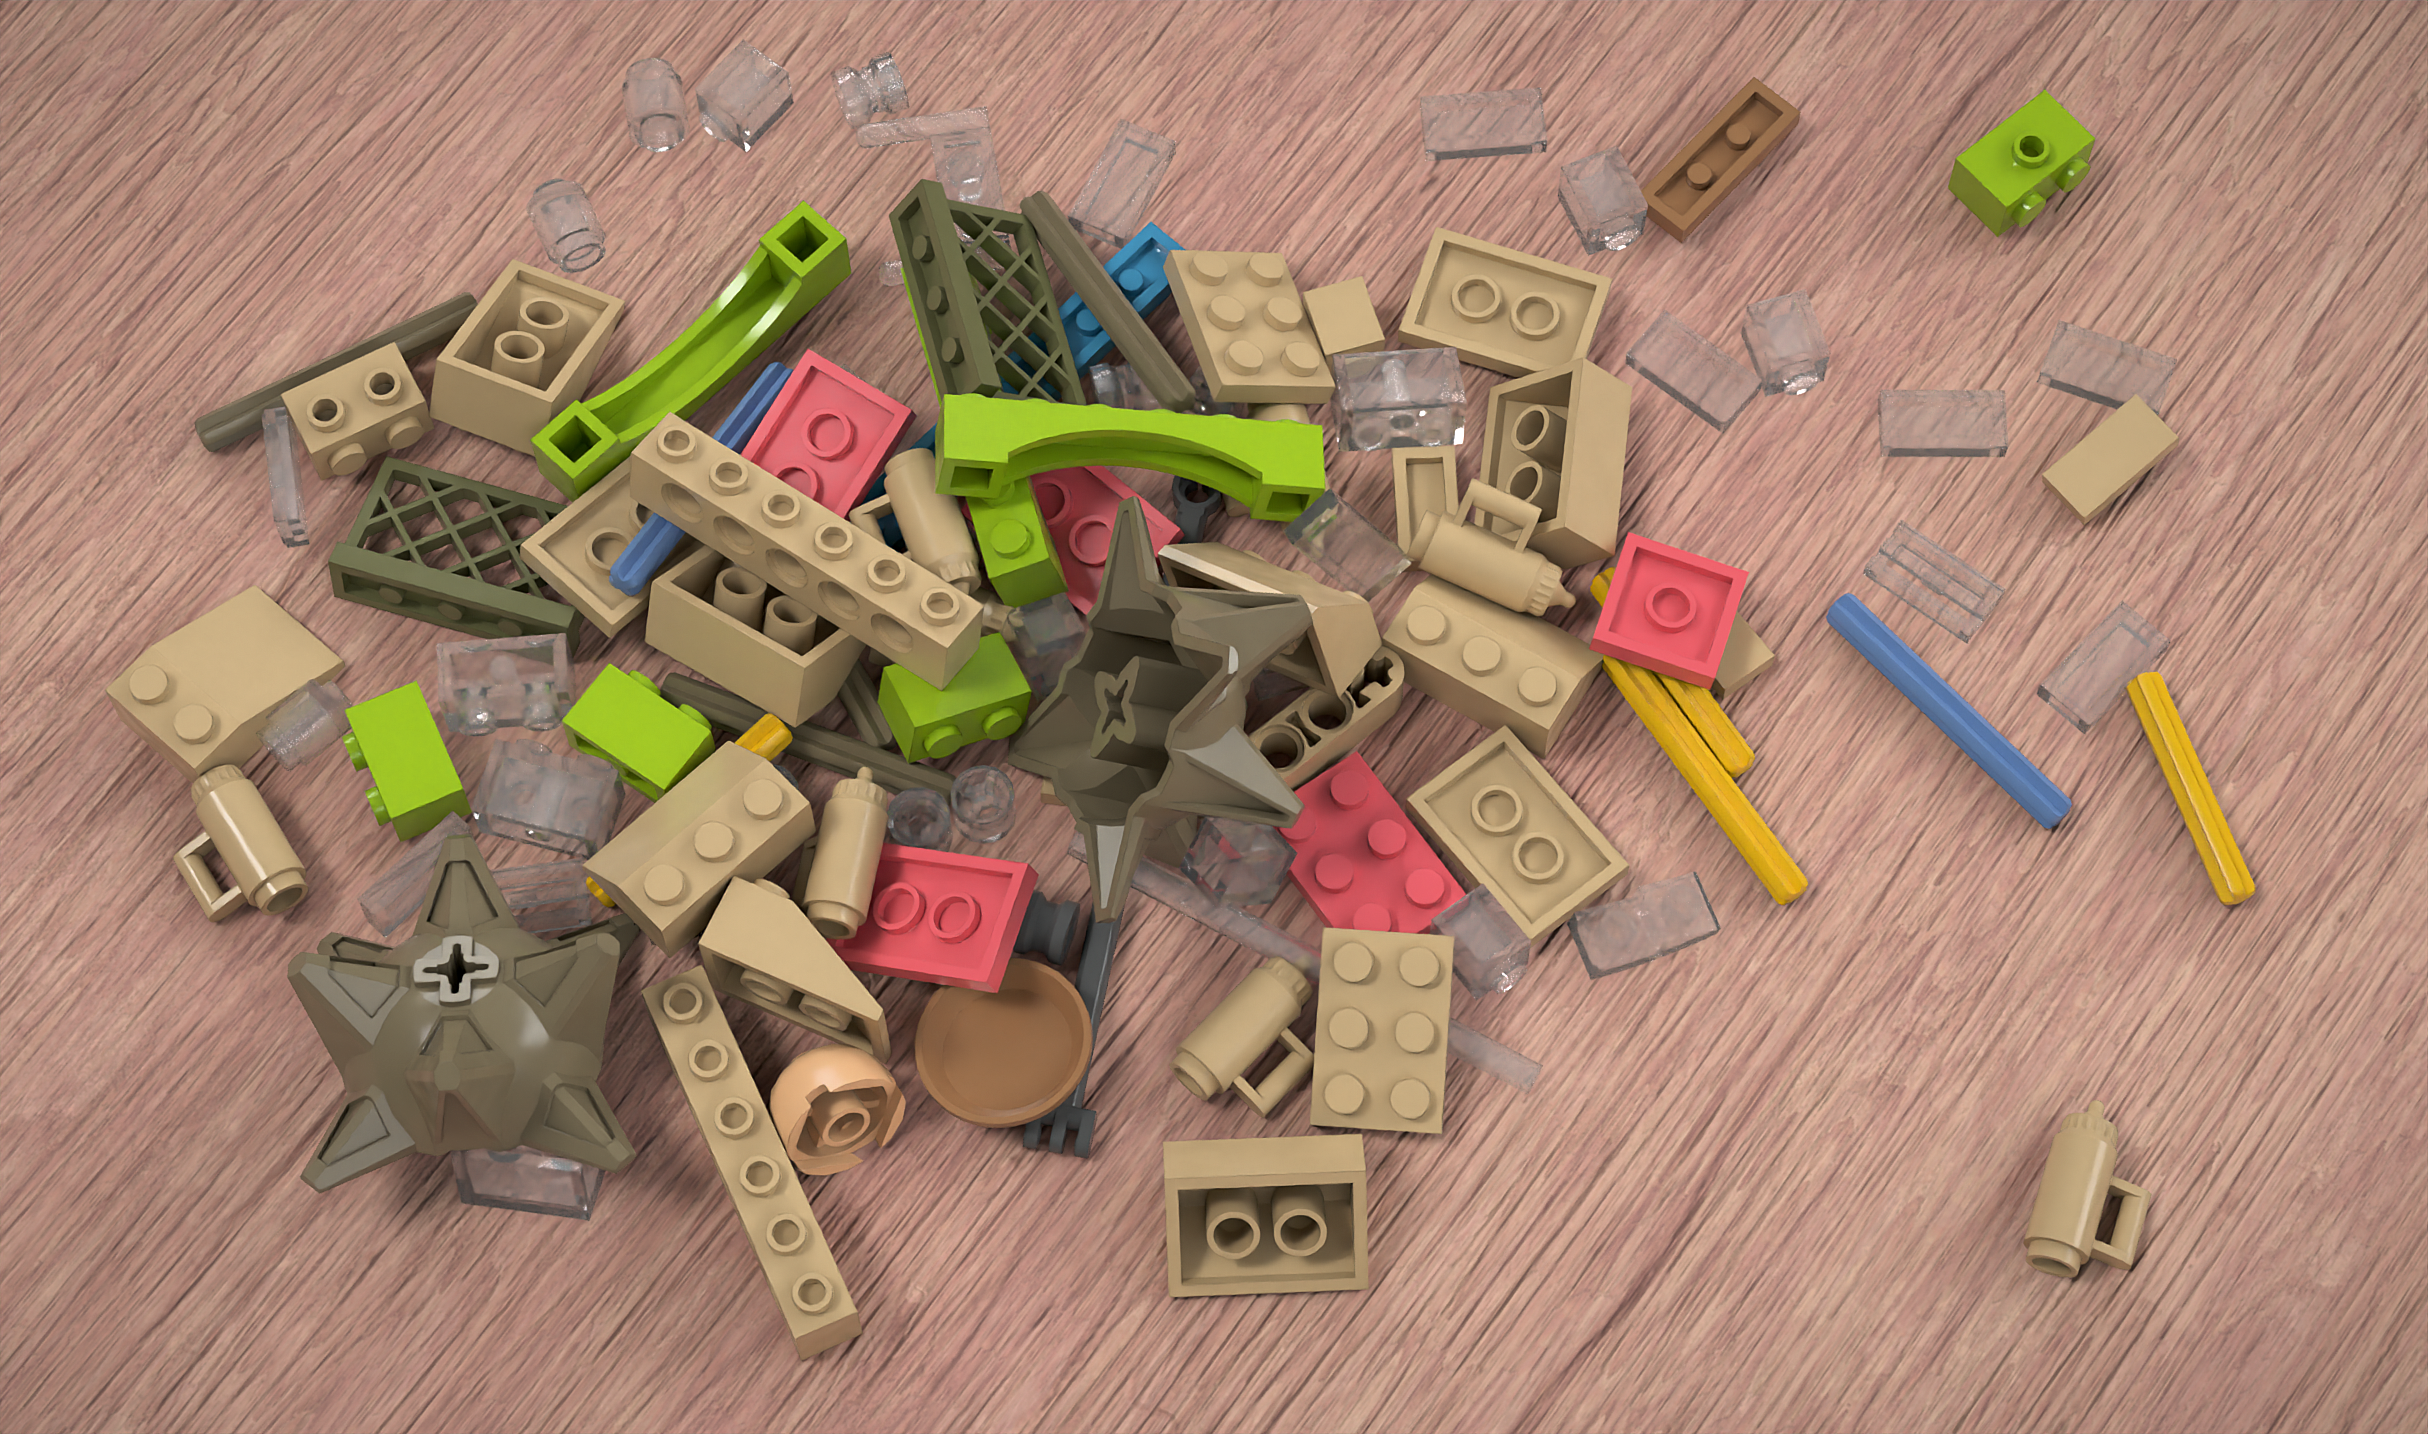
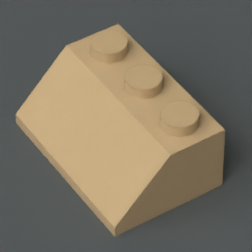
(1563, 448)
(1343, 622)
(749, 636)
(1492, 661)
(683, 851)
(1266, 1215)

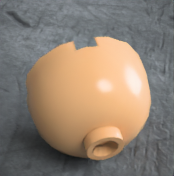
(834, 1105)

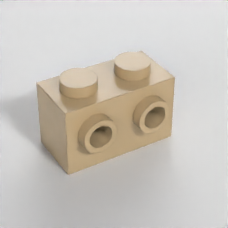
(358, 412)

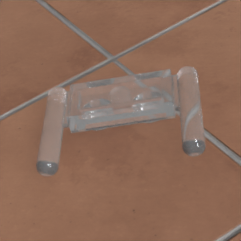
(962, 163)

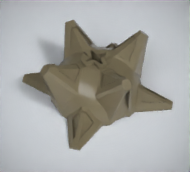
(1157, 713)
(465, 1032)

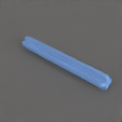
(660, 536)
(1949, 711)

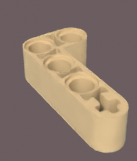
(1318, 748)

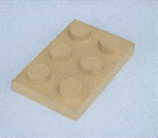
(1502, 306)
(1248, 327)
(585, 542)
(1517, 834)
(1382, 1030)

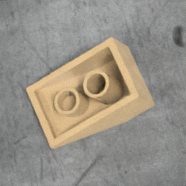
(522, 355)
(217, 679)
(778, 962)

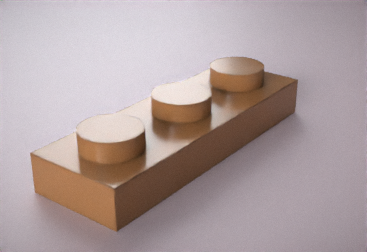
(1718, 158)

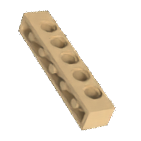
(806, 551)
(752, 1163)

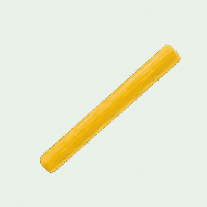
(1708, 779)

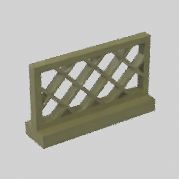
(954, 312)
(448, 595)

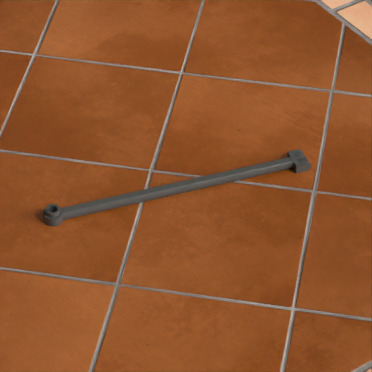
(1102, 937)

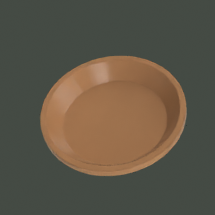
(1005, 1052)

